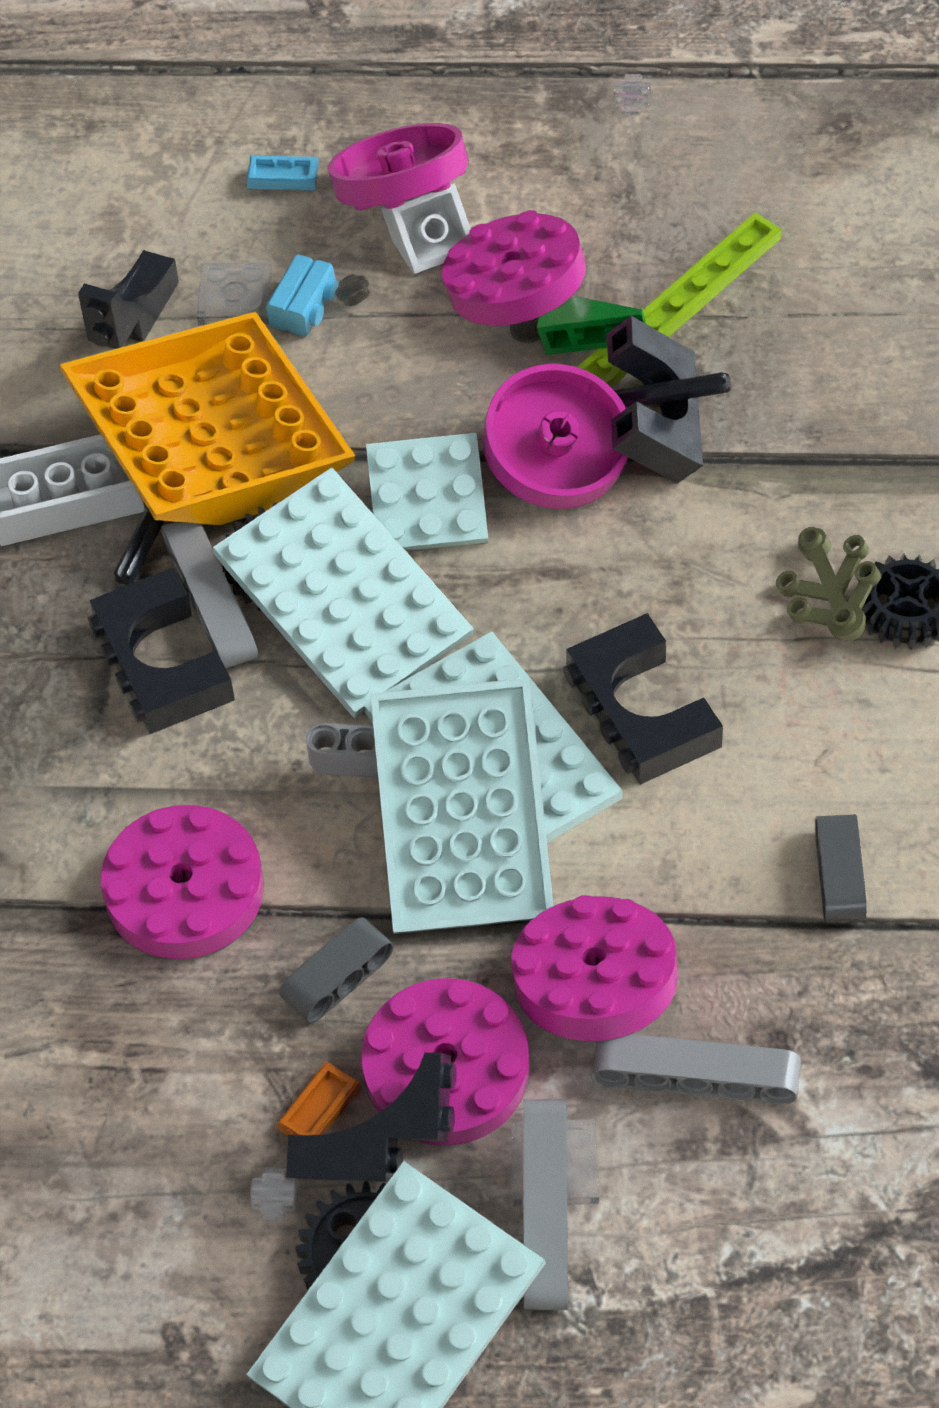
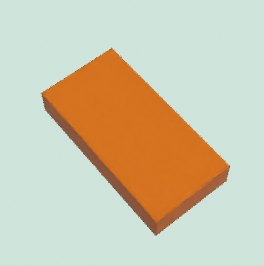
(319, 1102)

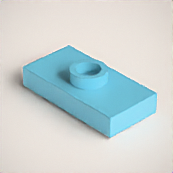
(282, 172)

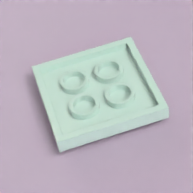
(429, 491)

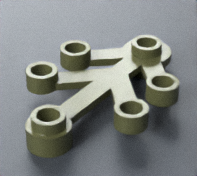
(846, 618)

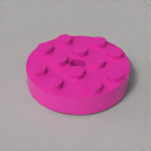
(398, 165)
(514, 269)
(520, 431)
(187, 918)
(586, 999)
(457, 1021)

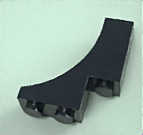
(130, 306)
(371, 1148)

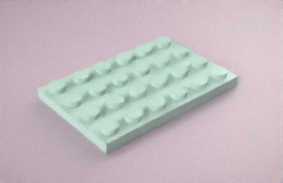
(342, 591)
(570, 775)
(461, 805)
(399, 1305)

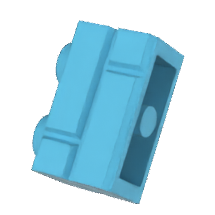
(301, 296)

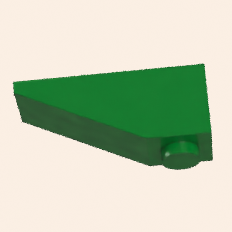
(582, 324)

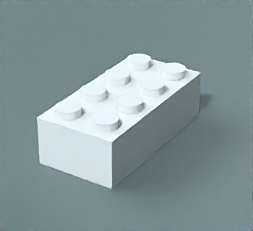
(63, 490)

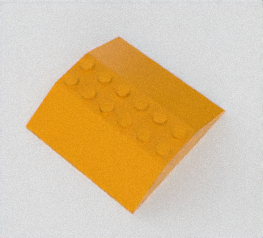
(209, 420)

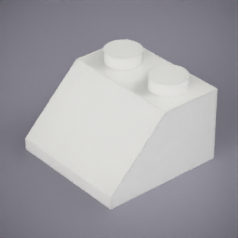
(427, 227)

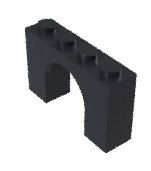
(665, 441)
(158, 694)
(643, 743)

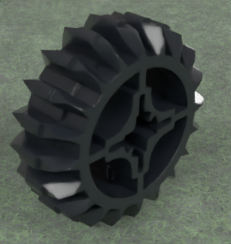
(906, 613)

